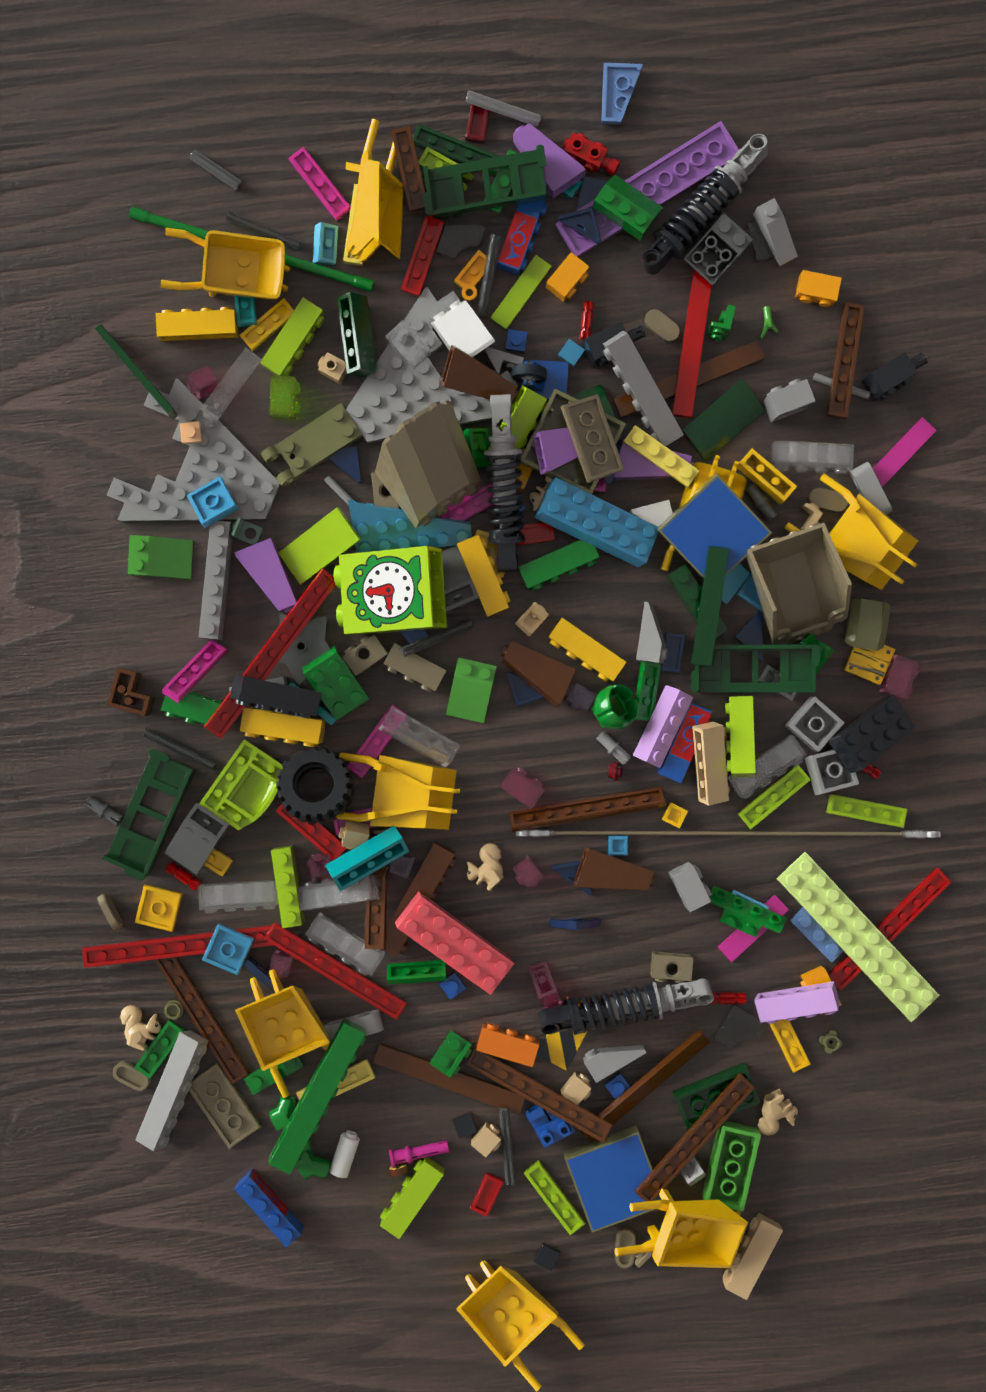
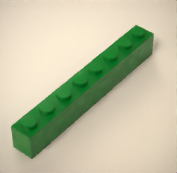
(317, 1096)

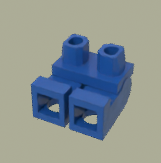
(548, 1130)

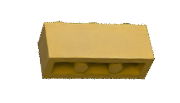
(766, 476)

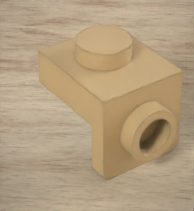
(814, 513)
(532, 618)

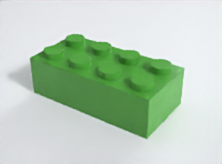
(731, 1164)

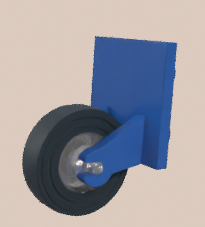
(542, 376)

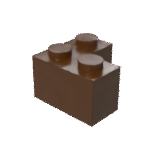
(125, 694)

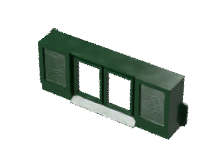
(446, 190)
(796, 670)
(132, 850)

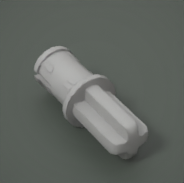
(613, 748)

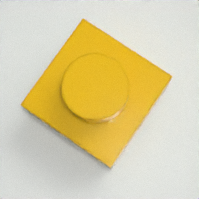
(674, 815)

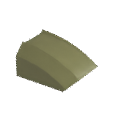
(867, 624)

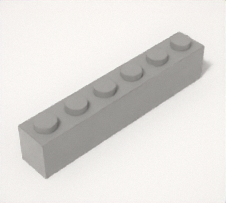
(642, 388)
(216, 581)
(172, 1090)

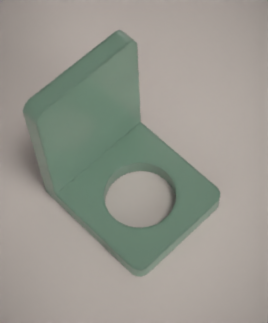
(239, 528)

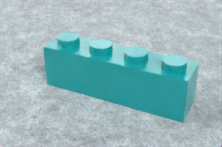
(367, 858)

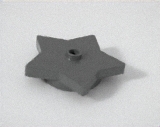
(315, 644)

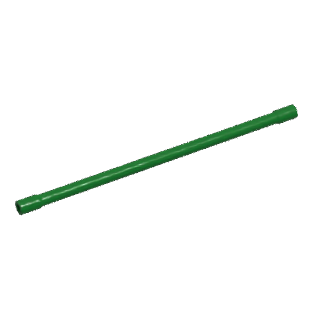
(356, 281)

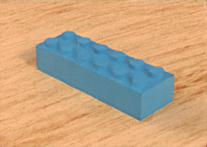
(597, 522)

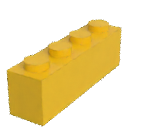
(197, 324)
(483, 575)
(587, 650)

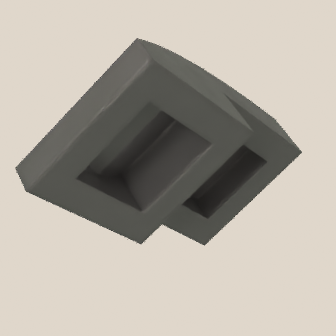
(771, 675)

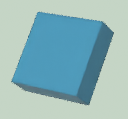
(571, 352)
(617, 844)

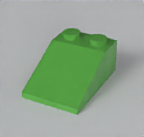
(160, 557)
(471, 690)

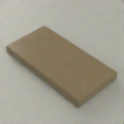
(592, 438)
(224, 1105)

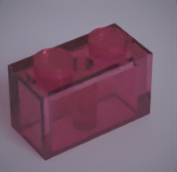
(900, 677)
(522, 787)

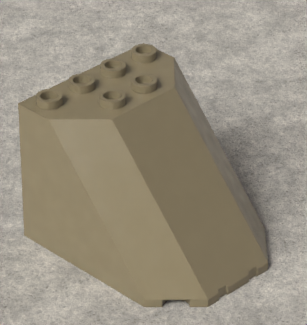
(428, 464)
(800, 584)

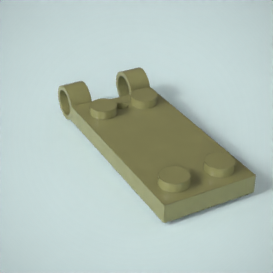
(314, 443)

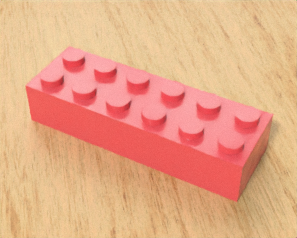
(454, 942)

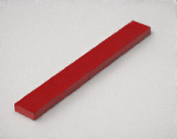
(691, 346)
(896, 921)
(335, 970)

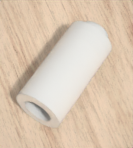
(344, 1154)

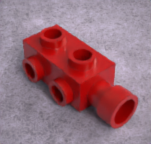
(583, 154)

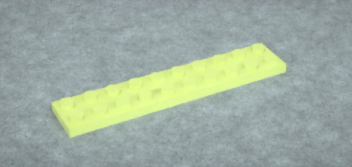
(857, 937)

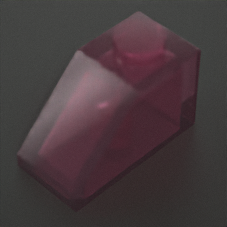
(545, 985)

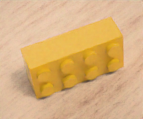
(280, 725)

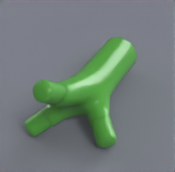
(768, 322)

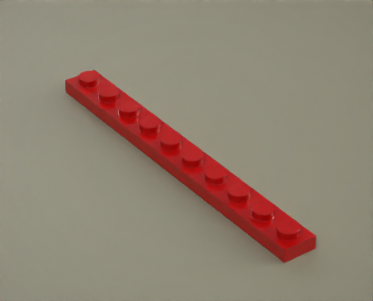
(275, 648)
(161, 947)

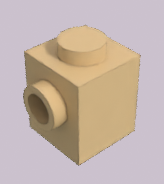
(332, 368)
(354, 834)
(576, 1088)
(487, 1139)

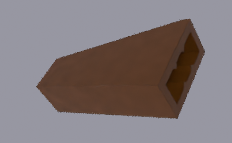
(473, 377)
(542, 673)
(607, 872)

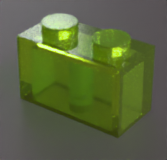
(283, 397)

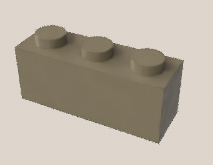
(415, 669)

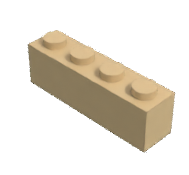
(711, 763)
(752, 1256)

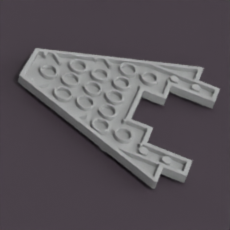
(401, 391)
(216, 456)

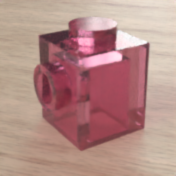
(202, 382)
(317, 867)
(527, 873)
(281, 963)

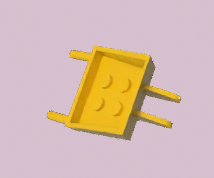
(377, 205)
(868, 539)
(407, 793)
(281, 1027)
(691, 1234)
(510, 1316)

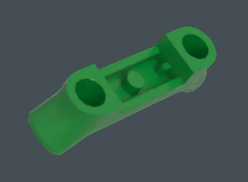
(309, 1164)

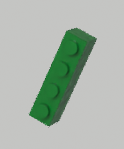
(558, 563)

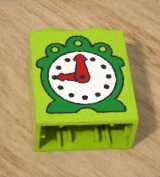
(391, 591)

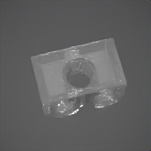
(400, 335)

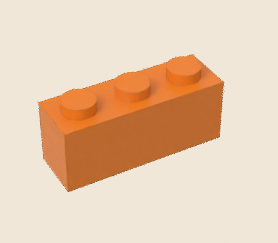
(508, 1044)

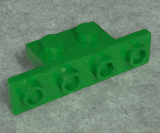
(745, 914)

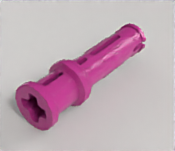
(409, 1154)

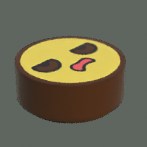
(398, 1170)

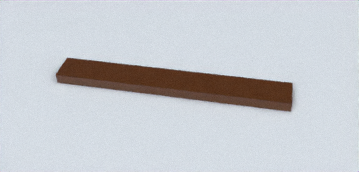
(708, 372)
(587, 809)
(203, 1018)
(652, 1079)
(460, 1083)
(540, 1095)
(695, 1138)

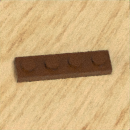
(409, 167)

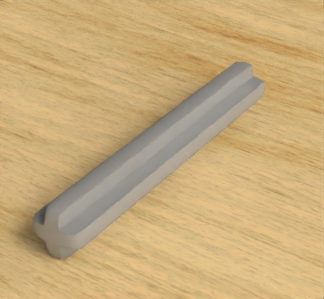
(503, 108)

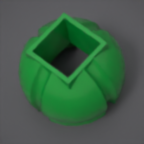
(615, 707)

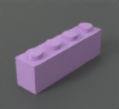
(663, 726)
(797, 1002)

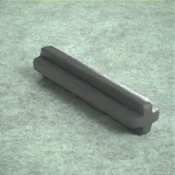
(215, 169)

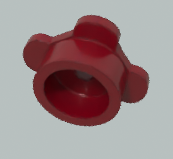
(615, 771)

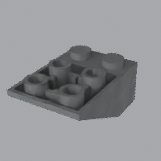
(718, 249)
(457, 580)
(197, 838)

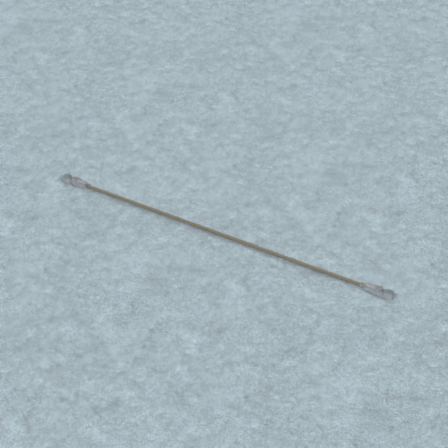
(917, 833)

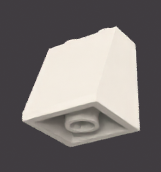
(462, 329)

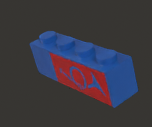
(520, 236)
(682, 747)
(269, 1208)

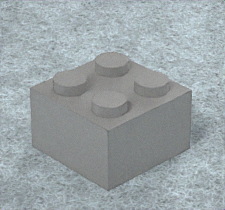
(788, 400)
(814, 724)
(829, 773)
(689, 886)

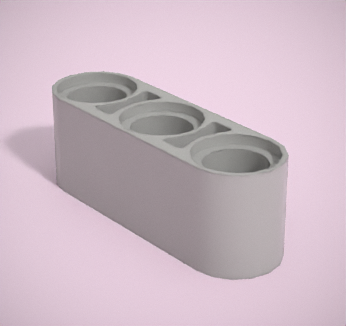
(870, 487)
(370, 1021)

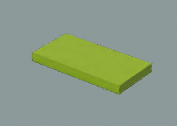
(319, 545)

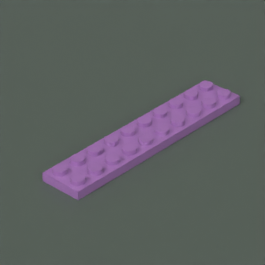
(664, 180)

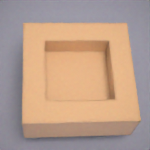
(191, 432)

